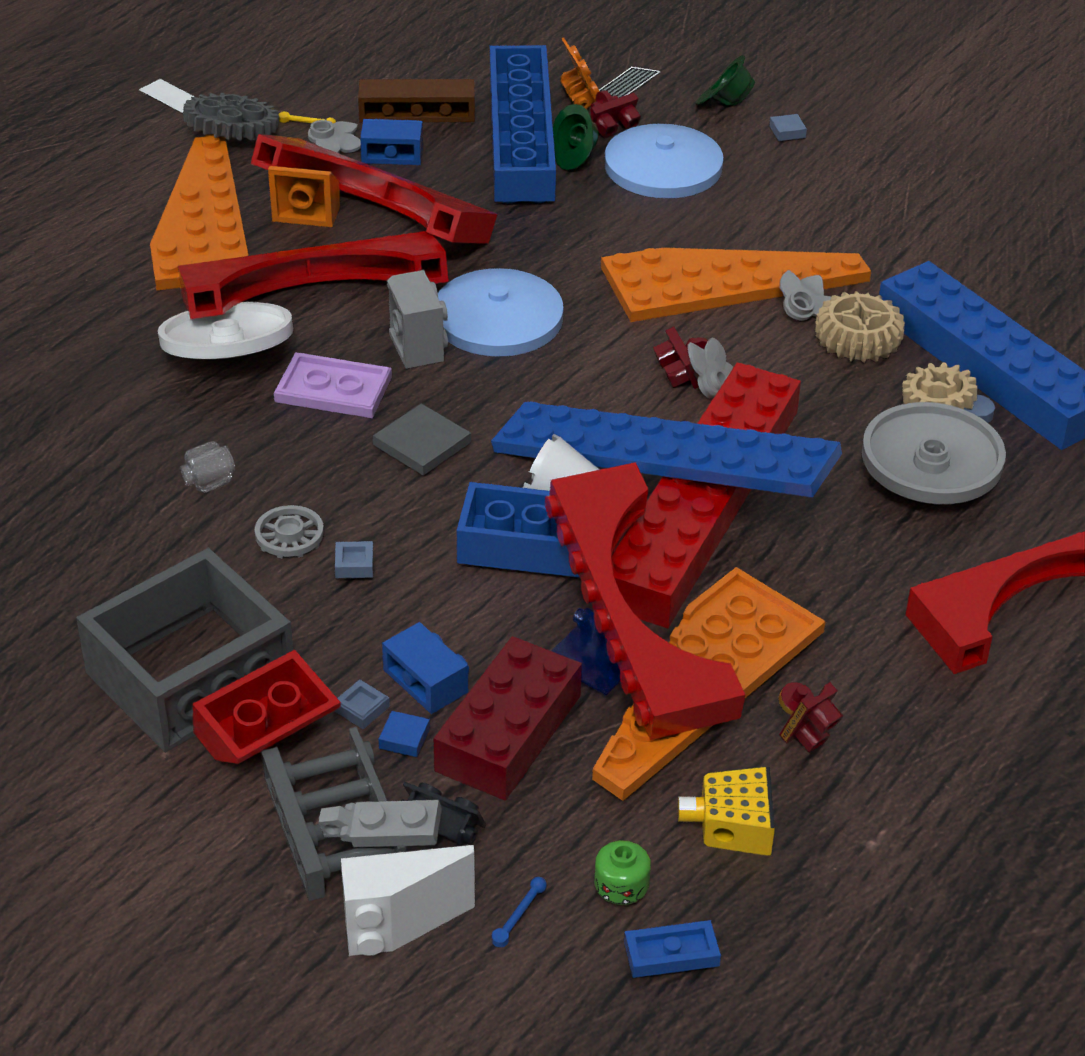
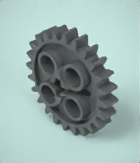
(230, 116)

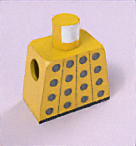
(734, 810)

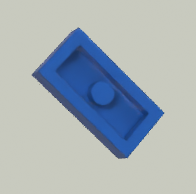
(672, 948)

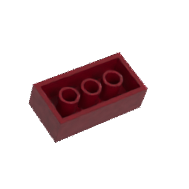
(507, 718)

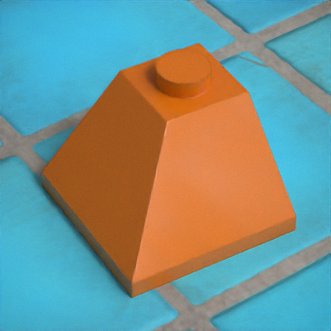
(303, 196)

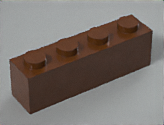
(417, 99)

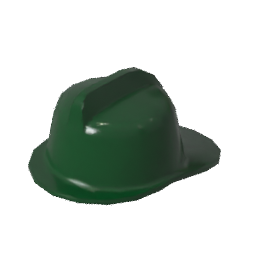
(731, 86)
(573, 136)

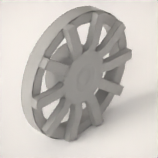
(289, 531)

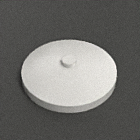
(238, 332)

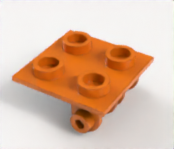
(578, 80)

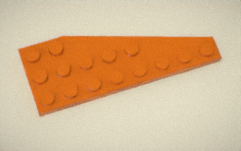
(200, 216)
(691, 280)
(728, 623)

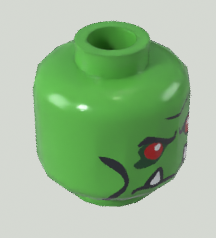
(622, 872)

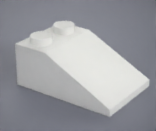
(404, 895)

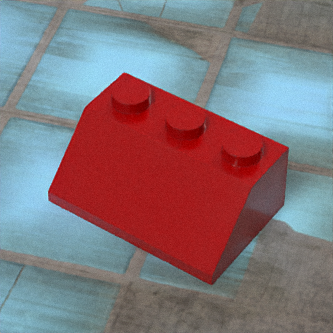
(261, 709)

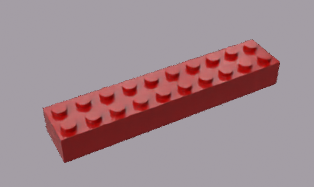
(688, 518)

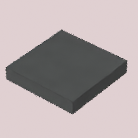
(422, 439)

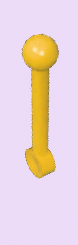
(286, 117)

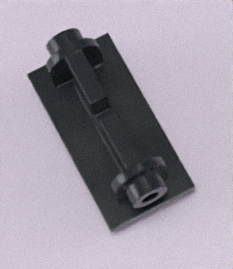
(456, 817)

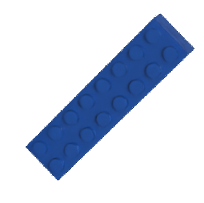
(521, 124)
(1003, 356)

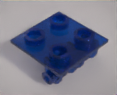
(590, 648)

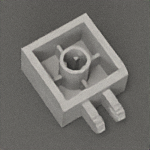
(416, 319)

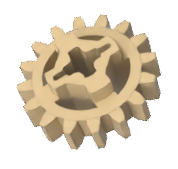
(941, 386)

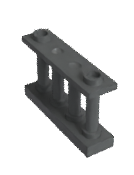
(292, 806)

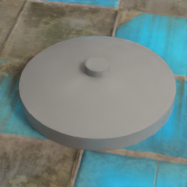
(933, 453)

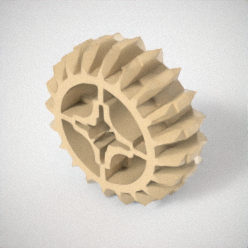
(859, 326)

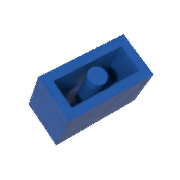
(391, 141)
(425, 667)

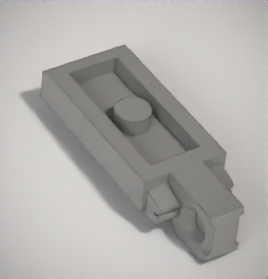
(383, 823)

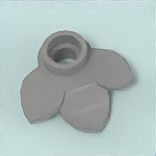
(334, 136)
(802, 296)
(710, 365)

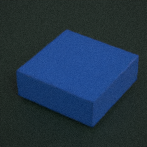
(404, 733)

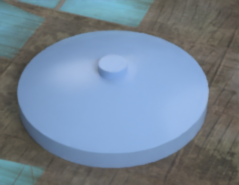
(663, 160)
(501, 312)

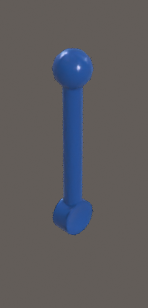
(500, 936)

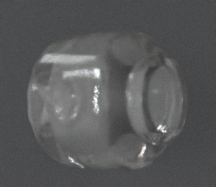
(207, 466)

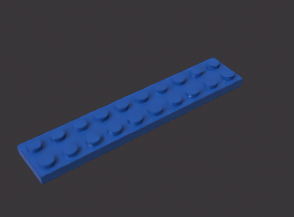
(675, 448)

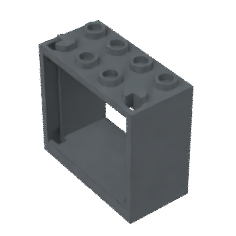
(160, 607)

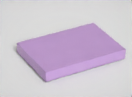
(333, 385)

